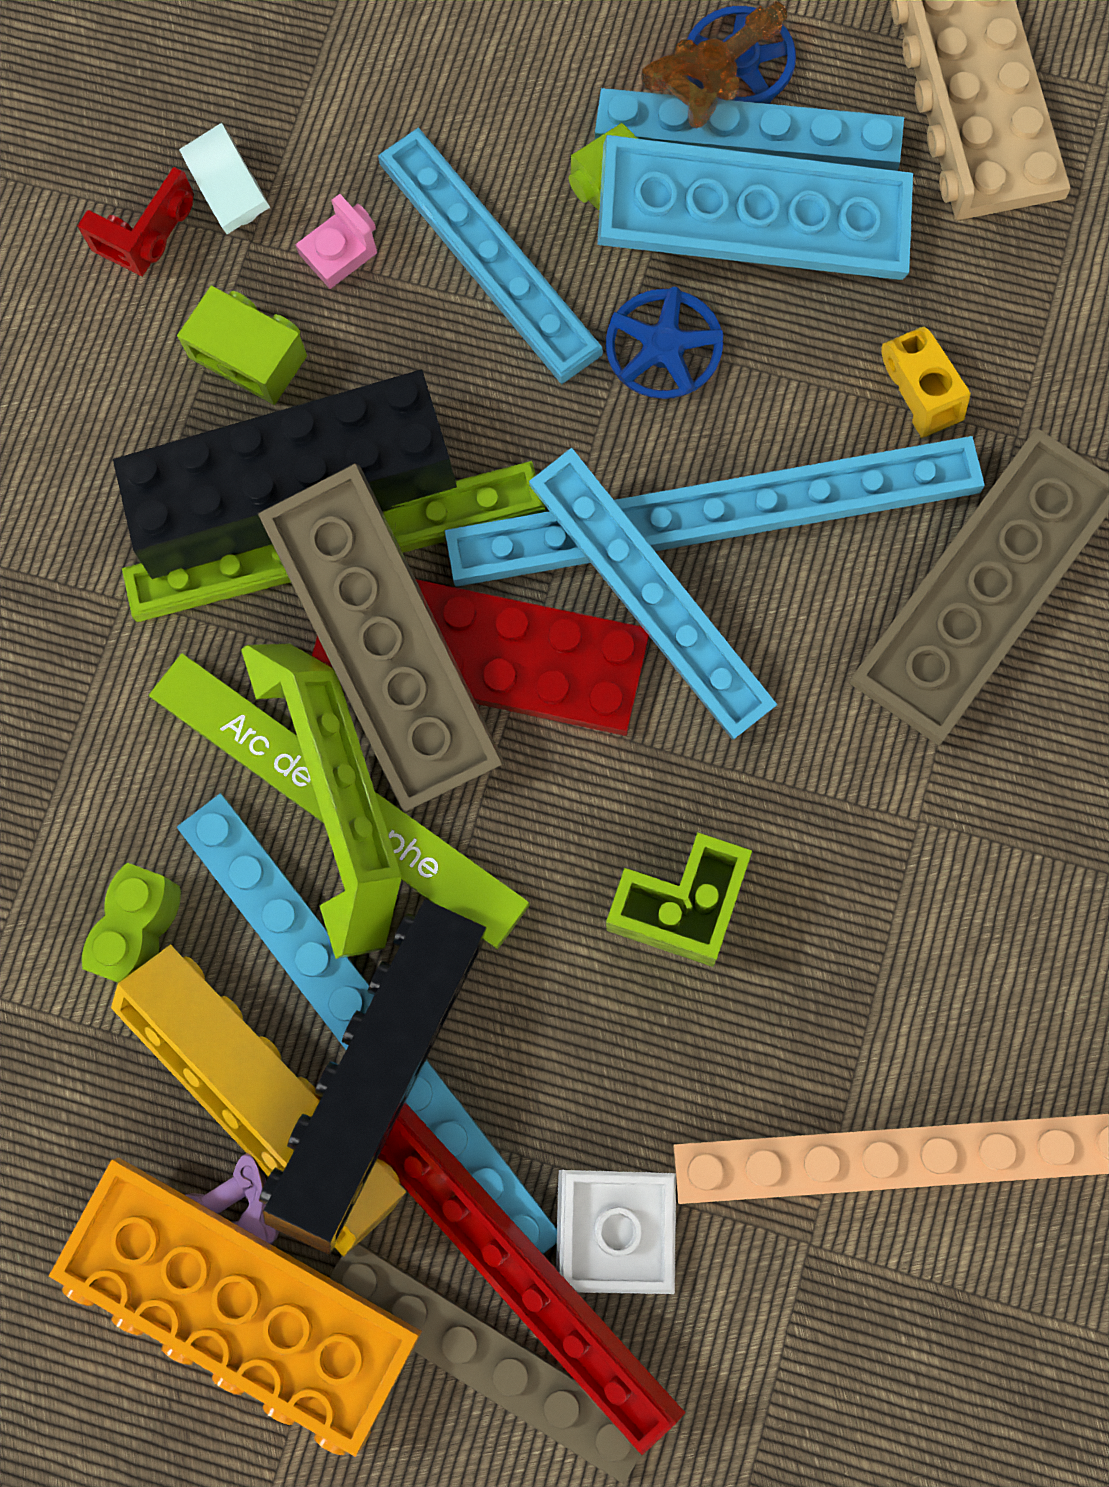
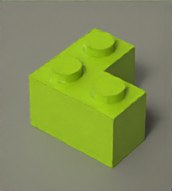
(686, 917)

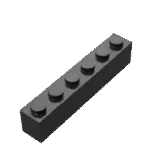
(373, 1078)

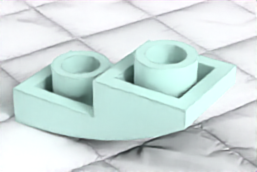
(224, 178)

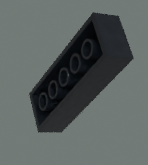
(204, 492)

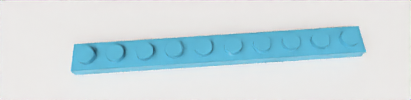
(729, 508)
(339, 989)

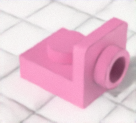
(339, 243)

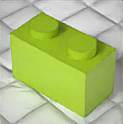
(243, 344)

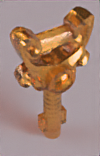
(712, 64)

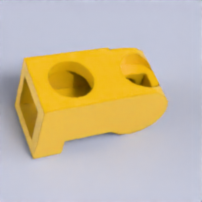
(926, 381)

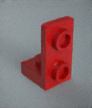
(147, 241)

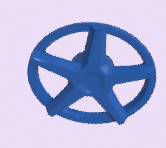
(749, 61)
(664, 342)

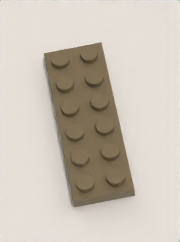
(986, 587)
(381, 637)

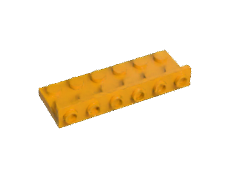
(235, 1307)

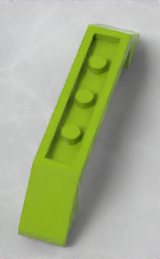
(365, 858)

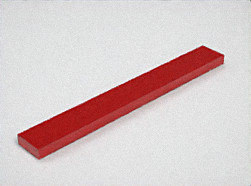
(529, 1283)

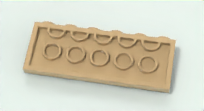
(981, 105)

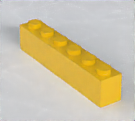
(235, 1073)

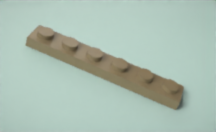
(491, 1362)

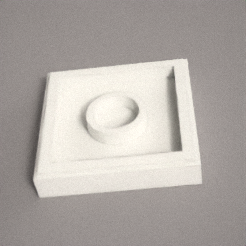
(617, 1231)

